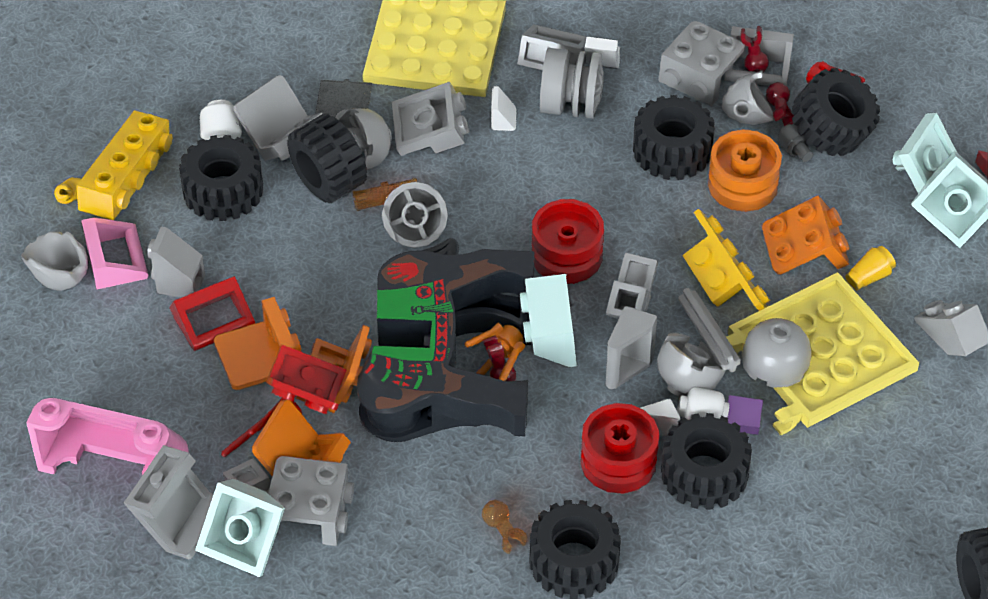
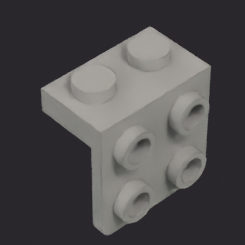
(698, 61)
(271, 116)
(313, 494)

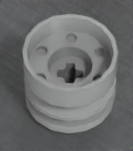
(571, 83)

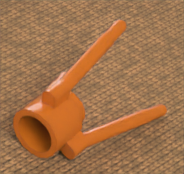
(512, 343)

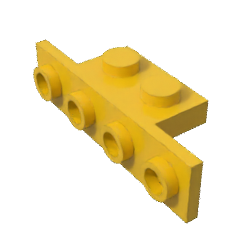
(718, 269)

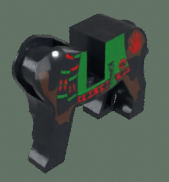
(422, 306)

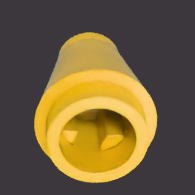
(871, 267)

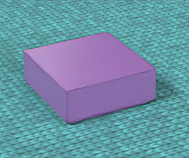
(745, 413)

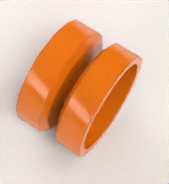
(744, 170)

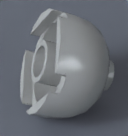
(369, 132)
(415, 214)
(777, 352)
(687, 365)

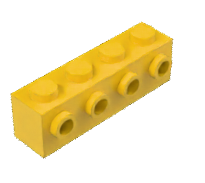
(123, 165)

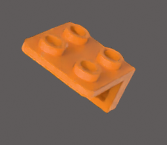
(805, 235)
(251, 350)
(345, 359)
(292, 436)

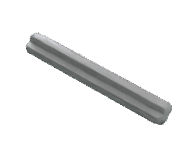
(709, 330)

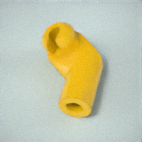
(67, 191)

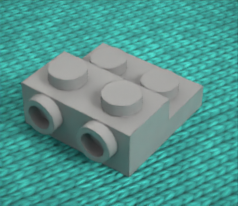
(430, 120)

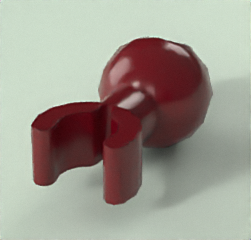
(756, 58)
(778, 96)
(496, 354)

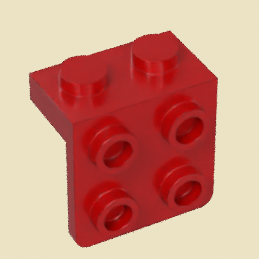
(306, 377)

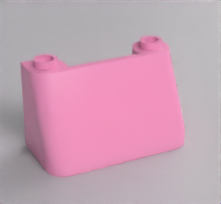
(65, 429)

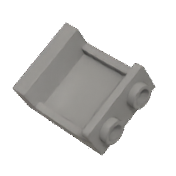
(171, 502)

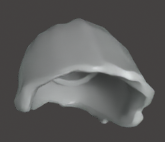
(56, 260)

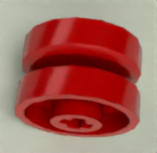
(568, 240)
(619, 448)

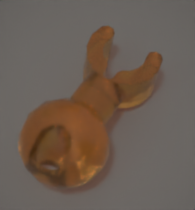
(498, 518)

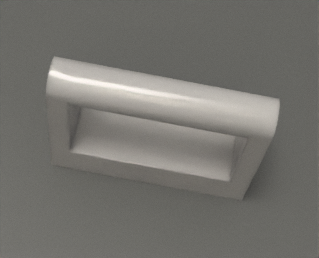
(539, 38)
(776, 47)
(630, 346)

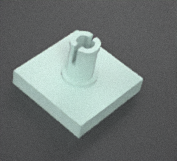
(924, 150)

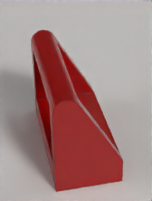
(204, 298)

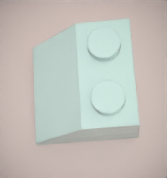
(954, 199)
(550, 319)
(240, 526)

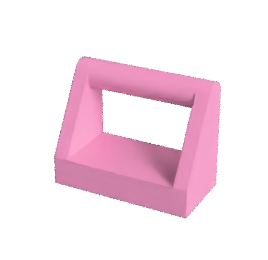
(107, 273)

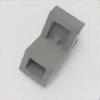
(633, 285)

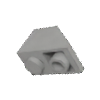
(175, 265)
(954, 326)

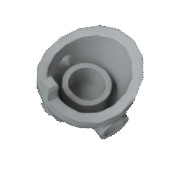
(746, 102)

